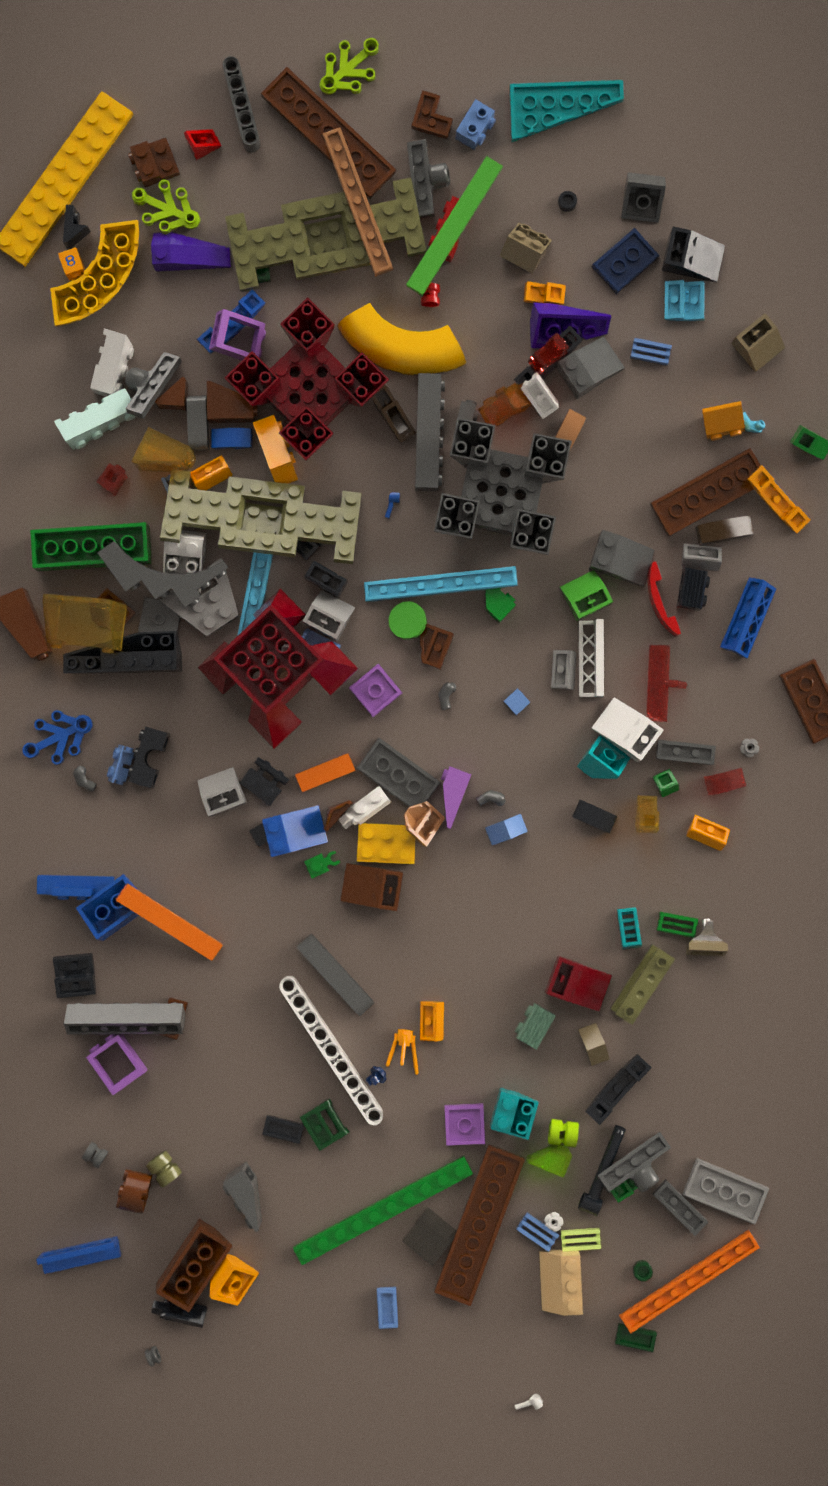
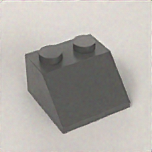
(643, 197)

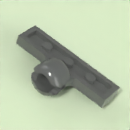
(425, 177)
(150, 383)
(636, 1165)

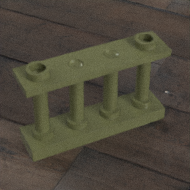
(642, 984)

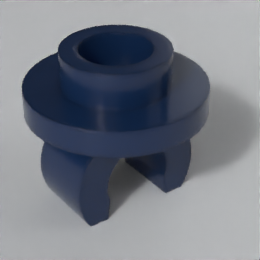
(378, 1075)

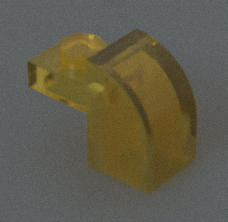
(647, 815)

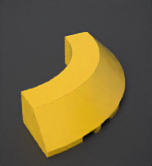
(102, 277)

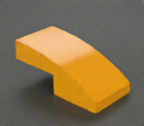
(544, 293)

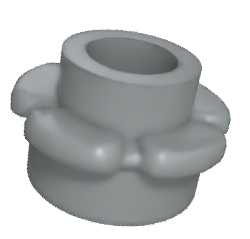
(749, 752)

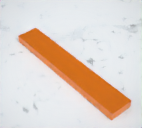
(169, 922)

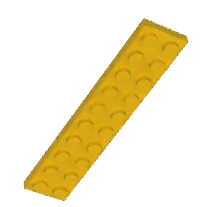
(63, 178)

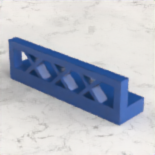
(746, 615)
(80, 1255)

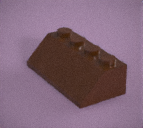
(193, 1265)

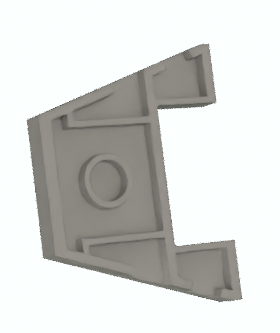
(214, 609)

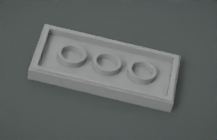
(725, 1191)

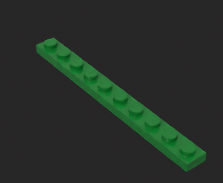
(382, 1210)

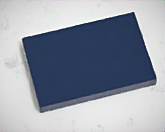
(625, 261)

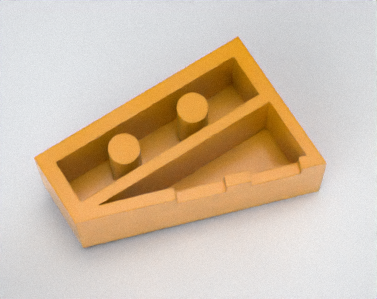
(275, 450)

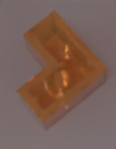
(504, 405)

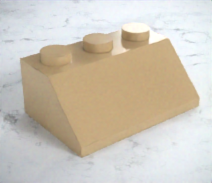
(561, 1282)

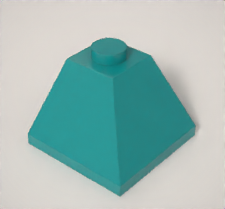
(603, 760)

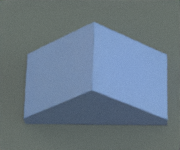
(506, 829)

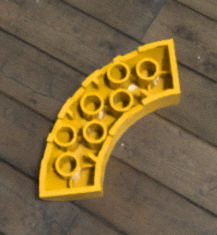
(399, 348)

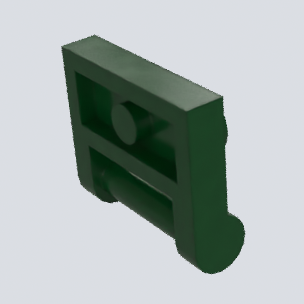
(319, 1128)

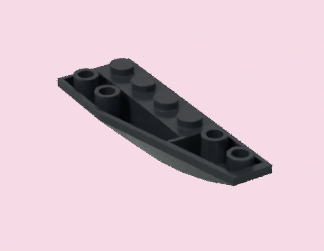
(139, 654)

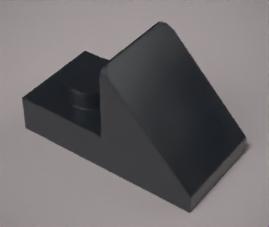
(72, 229)

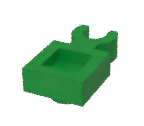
(319, 865)

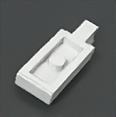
(365, 808)

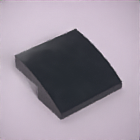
(74, 975)

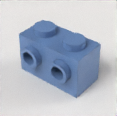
(475, 124)

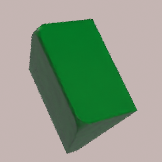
(666, 783)

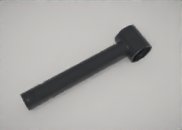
(590, 1201)

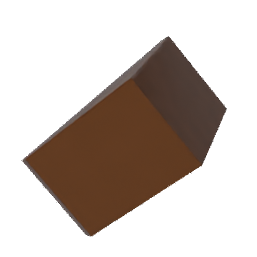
(175, 397)

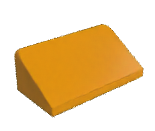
(211, 474)
(708, 833)
(431, 1021)

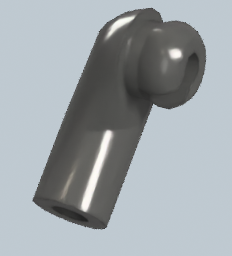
(444, 694)
(81, 780)
(493, 796)

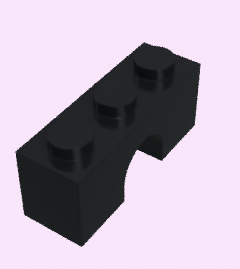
(141, 772)

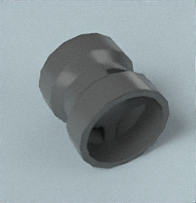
(98, 1157)

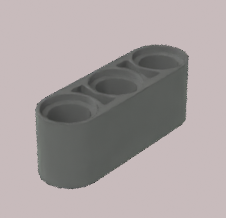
(197, 423)

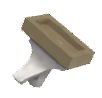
(707, 942)

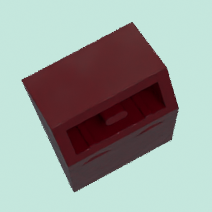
(578, 983)

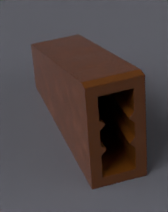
(23, 623)

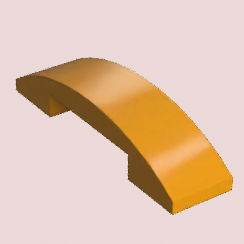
(777, 500)

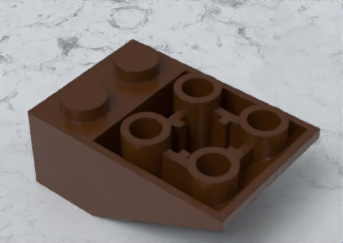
(371, 886)

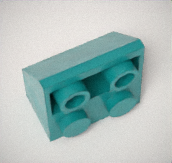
(513, 1113)

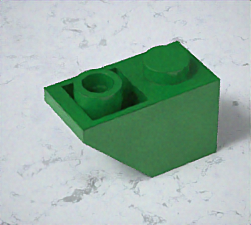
(810, 442)
(498, 603)

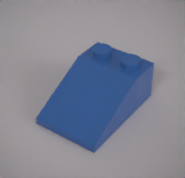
(294, 831)

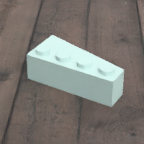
(95, 419)

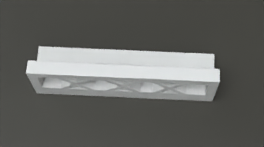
(598, 658)

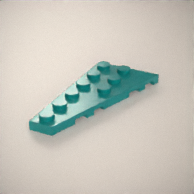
(550, 104)

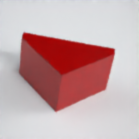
(202, 142)

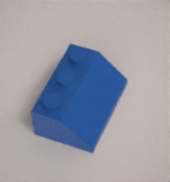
(104, 913)

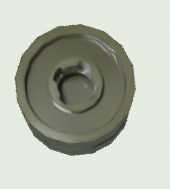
(163, 1168)

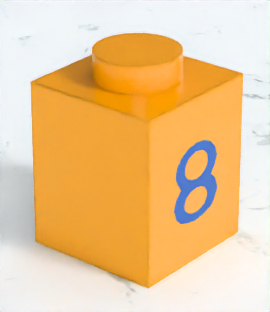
(72, 263)

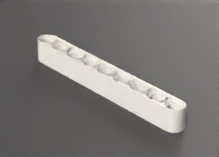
(332, 1059)

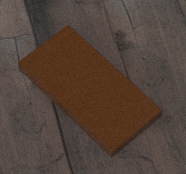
(810, 698)

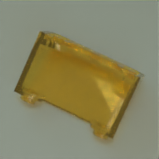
(84, 622)

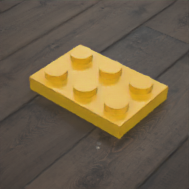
(385, 844)

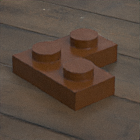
(426, 118)

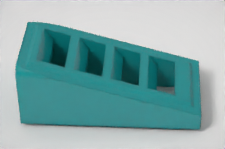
(629, 945)

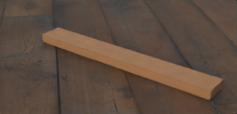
(357, 201)

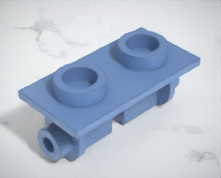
(117, 770)

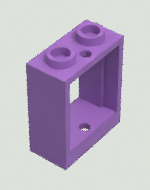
(219, 333)
(131, 1054)

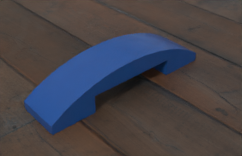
(248, 307)

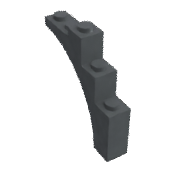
(130, 573)

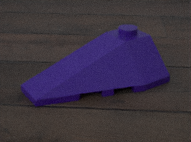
(182, 252)
(552, 318)

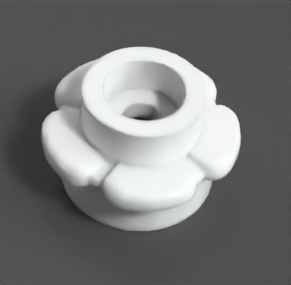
(553, 1216)

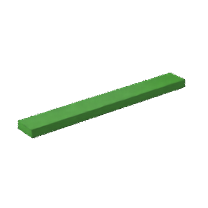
(454, 226)

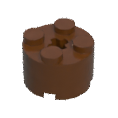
(134, 1191)

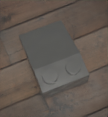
(589, 367)
(621, 558)

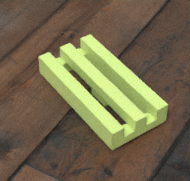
(597, 1245)

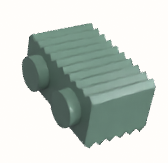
(534, 1026)

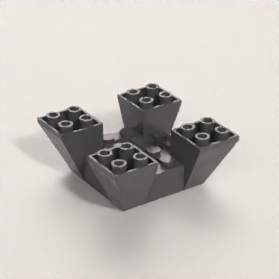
(472, 510)

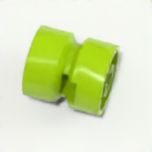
(570, 1133)

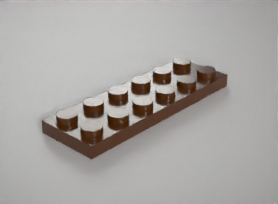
(706, 493)

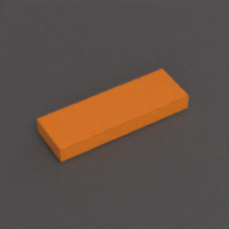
(325, 772)

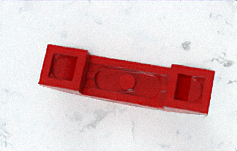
(654, 577)

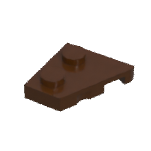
(435, 645)

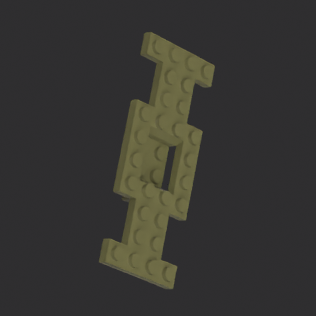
(326, 244)
(258, 526)

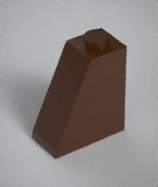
(228, 406)

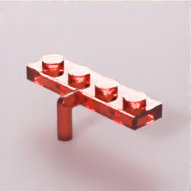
(659, 683)

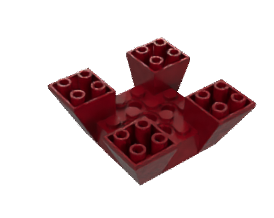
(307, 420)
(302, 661)

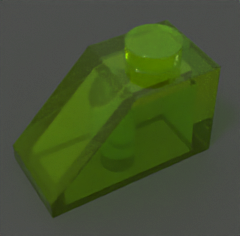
(552, 1159)

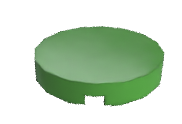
(407, 620)

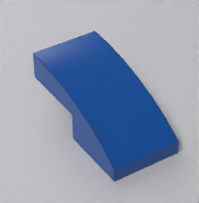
(231, 438)

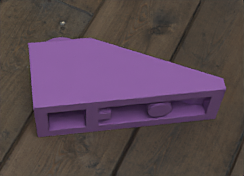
(453, 789)

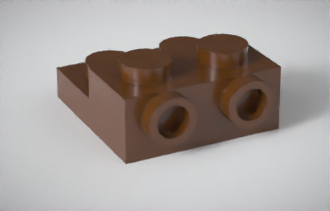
(153, 161)

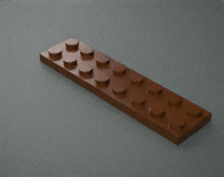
(314, 117)
(479, 1225)

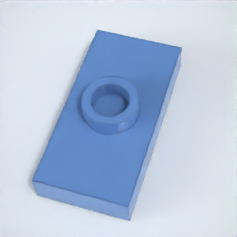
(387, 1307)

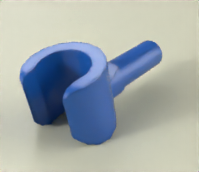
(394, 497)

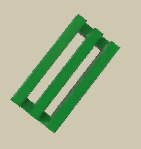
(661, 921)

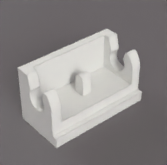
(540, 395)

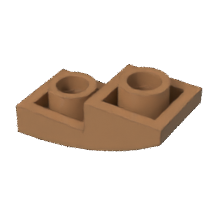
(571, 426)

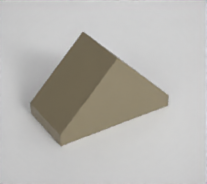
(594, 1044)

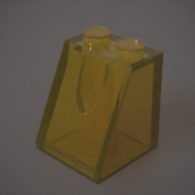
(162, 453)

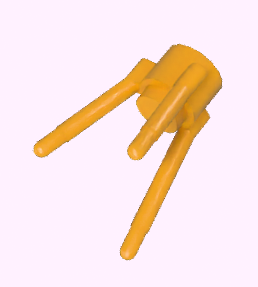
(404, 1037)

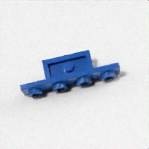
(66, 886)

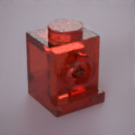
(105, 479)

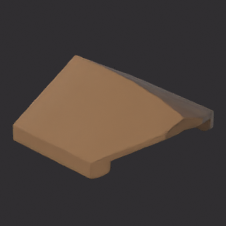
(423, 822)

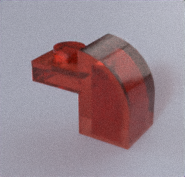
(549, 354)

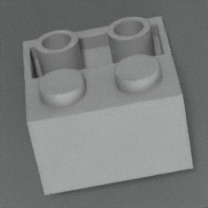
(328, 615)
(221, 792)

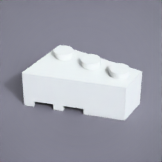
(112, 363)

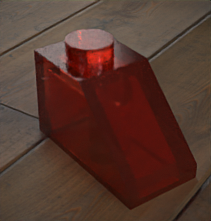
(725, 781)

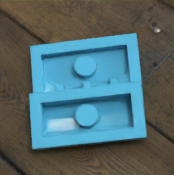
(684, 300)

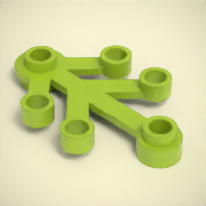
(347, 68)
(168, 209)

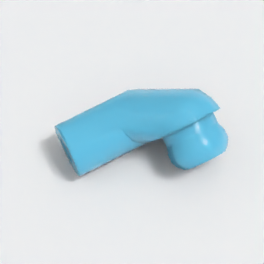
(753, 426)

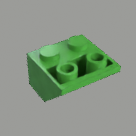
(586, 595)

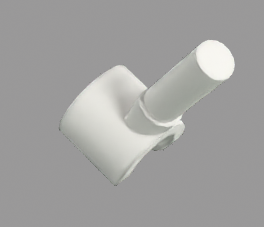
(535, 1400)

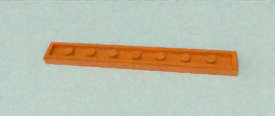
(689, 1281)

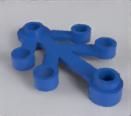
(60, 735)

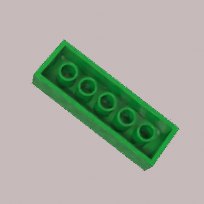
(80, 546)

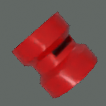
(430, 297)

